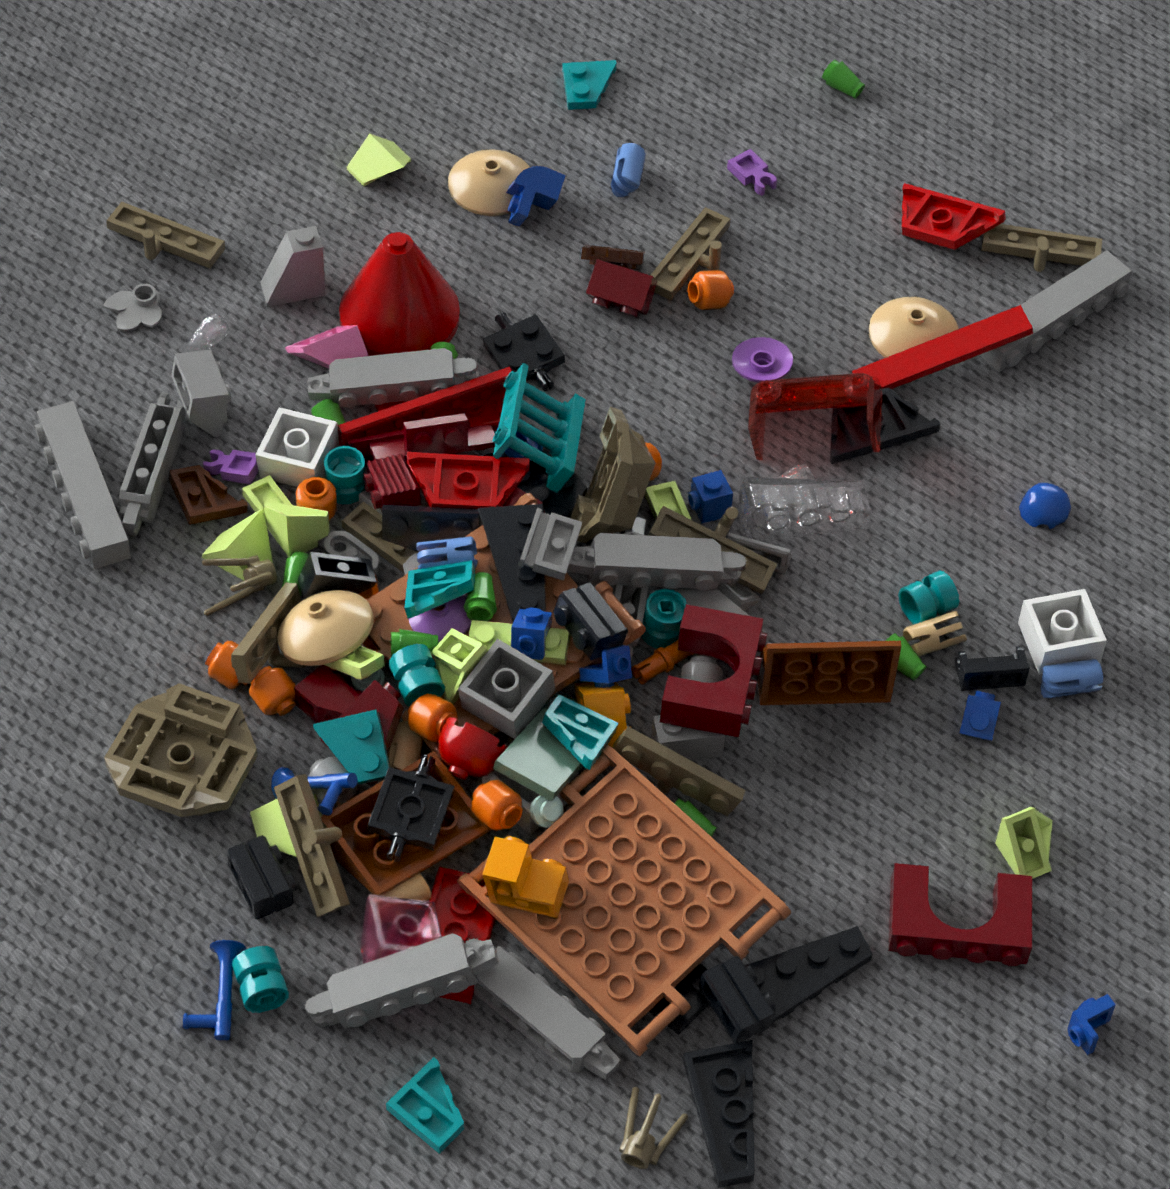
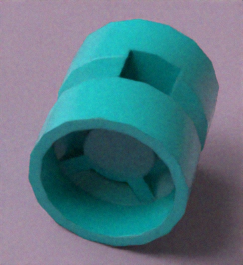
(345, 469)
(926, 598)
(663, 617)
(416, 673)
(260, 979)

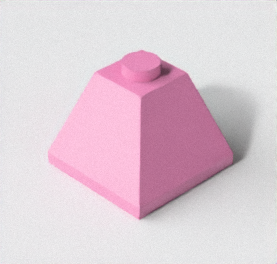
(330, 345)

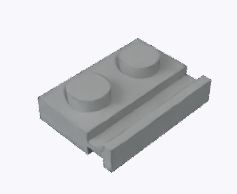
(550, 544)

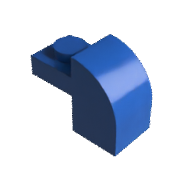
(533, 186)

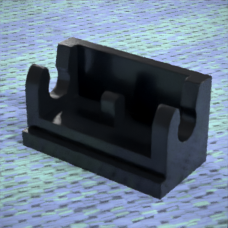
(992, 671)

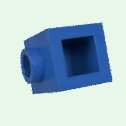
(710, 496)

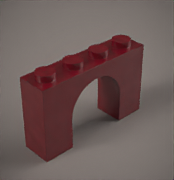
(723, 704)
(918, 931)

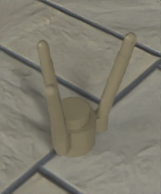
(256, 578)
(640, 1148)

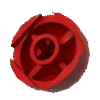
(468, 749)

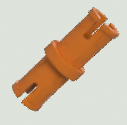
(661, 660)

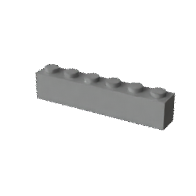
(1065, 305)
(83, 485)

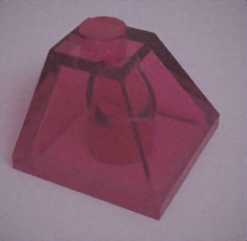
(396, 925)

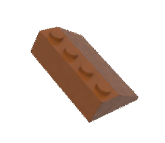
(828, 672)
(365, 852)

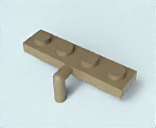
(163, 234)
(1041, 245)
(691, 251)
(366, 526)
(757, 568)
(261, 640)
(678, 772)
(312, 845)

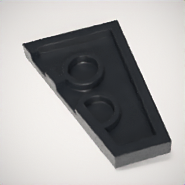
(420, 524)

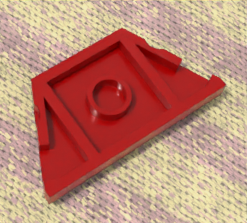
(945, 218)
(466, 479)

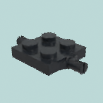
(525, 343)
(411, 808)

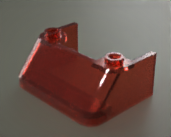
(815, 393)

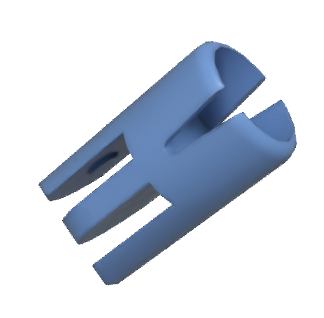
(627, 169)
(446, 552)
(1071, 678)

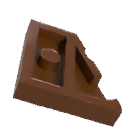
(625, 257)
(203, 496)

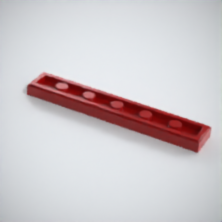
(950, 348)
(436, 404)

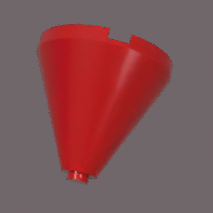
(400, 300)

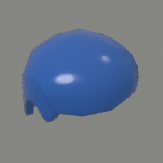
(1045, 505)

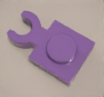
(751, 168)
(236, 467)

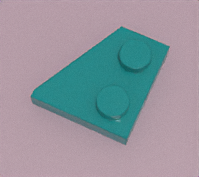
(586, 82)
(437, 585)

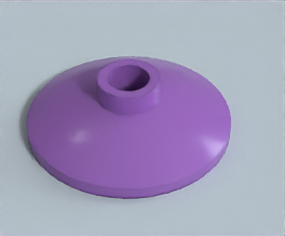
(762, 359)
(442, 621)

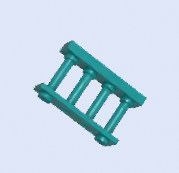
(565, 429)

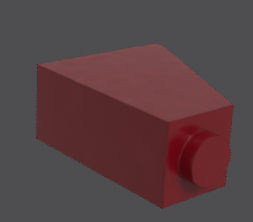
(386, 701)

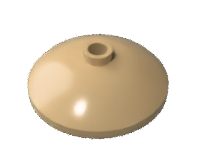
(482, 179)
(908, 323)
(325, 627)

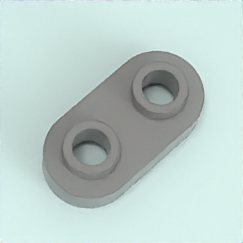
(352, 547)

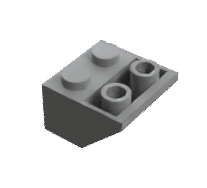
(202, 389)

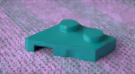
(579, 729)
(357, 744)
(428, 1107)

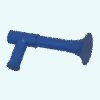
(333, 782)
(221, 1021)

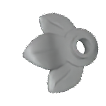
(135, 307)

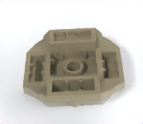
(616, 482)
(186, 727)

